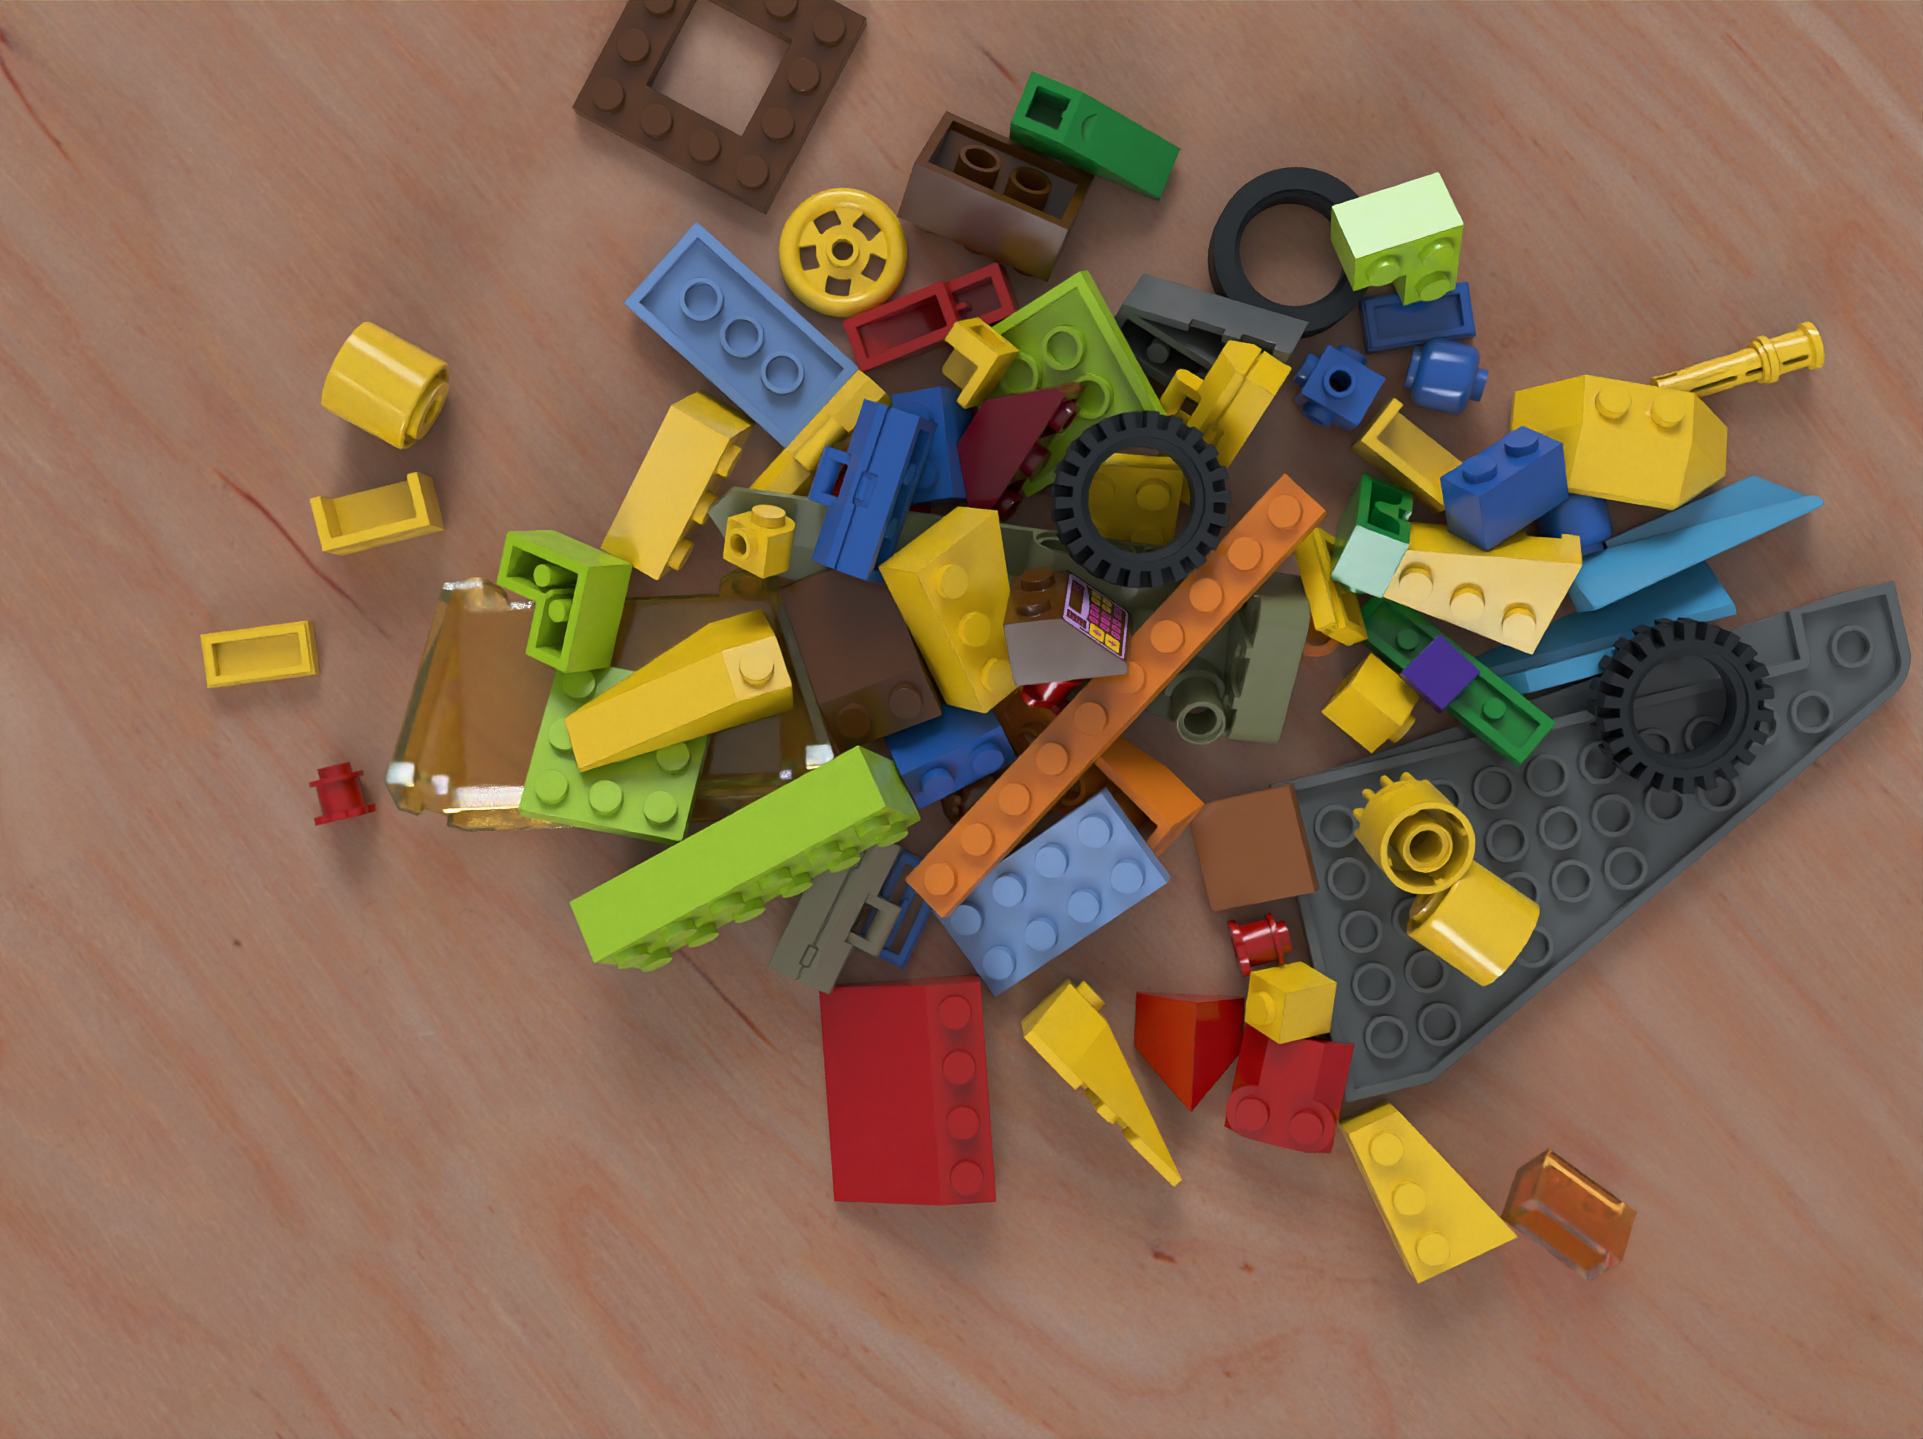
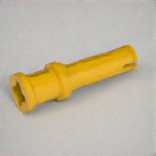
(1760, 361)

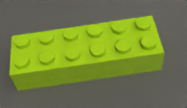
(746, 861)

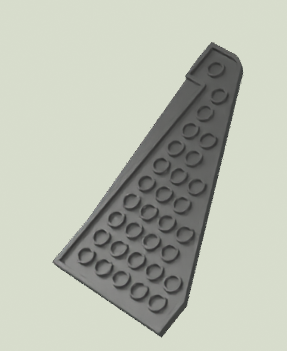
(1568, 828)

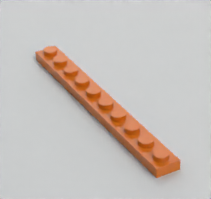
(1113, 702)

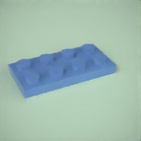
(741, 335)
(1055, 892)

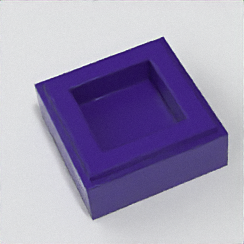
(1439, 674)

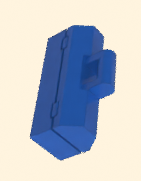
(876, 490)

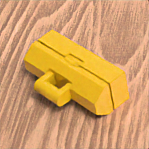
(1227, 399)
(833, 426)

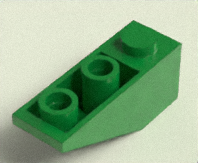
(1091, 136)

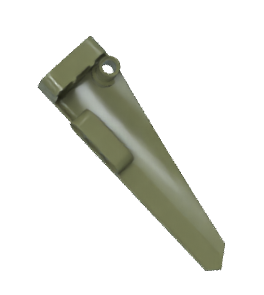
(1239, 674)

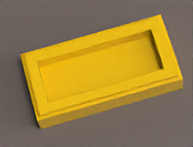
(260, 654)

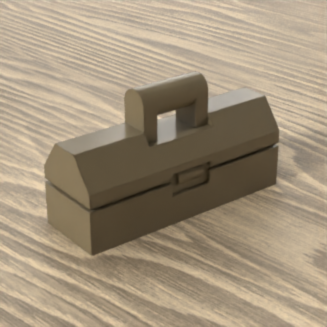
(825, 920)

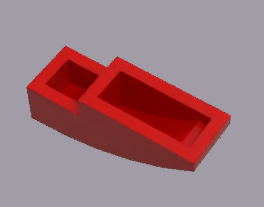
(926, 316)

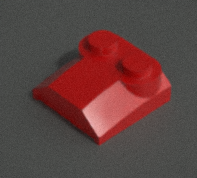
(1289, 1091)

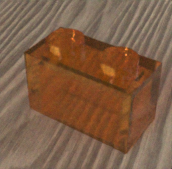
(1569, 1215)

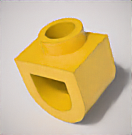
(760, 540)

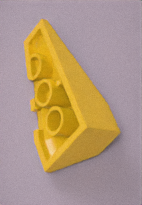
(700, 686)
(1083, 1050)

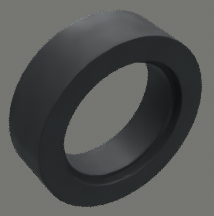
(1277, 187)

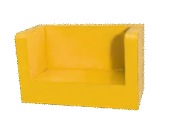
(1406, 455)
(378, 515)

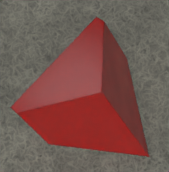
(1188, 1039)

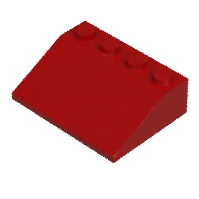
(908, 1091)

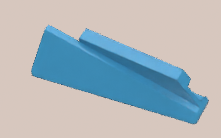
(1684, 539)
(1580, 640)

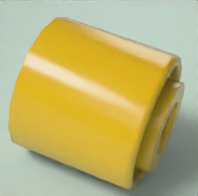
(386, 386)
(1474, 924)

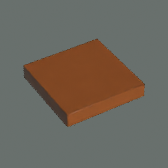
(1253, 848)

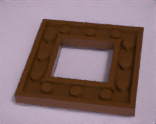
(742, 166)

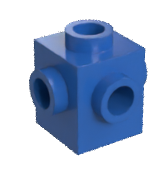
(1355, 385)

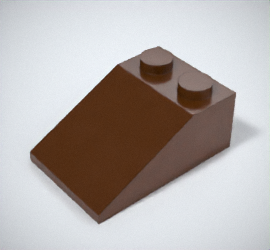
(859, 657)

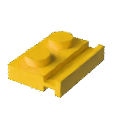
(1331, 605)

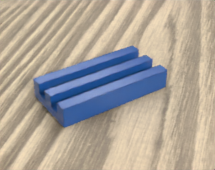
(902, 958)

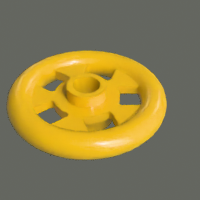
(801, 232)

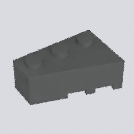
(1188, 328)

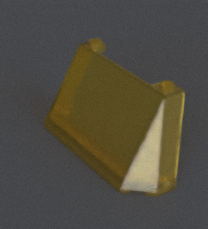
(484, 702)

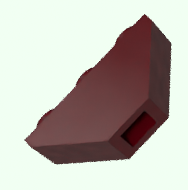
(1011, 442)

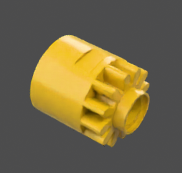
(1415, 835)

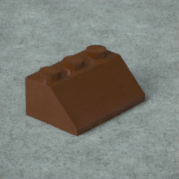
(994, 196)

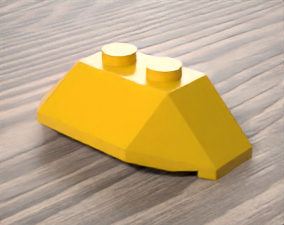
(1627, 438)

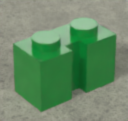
(1372, 536)

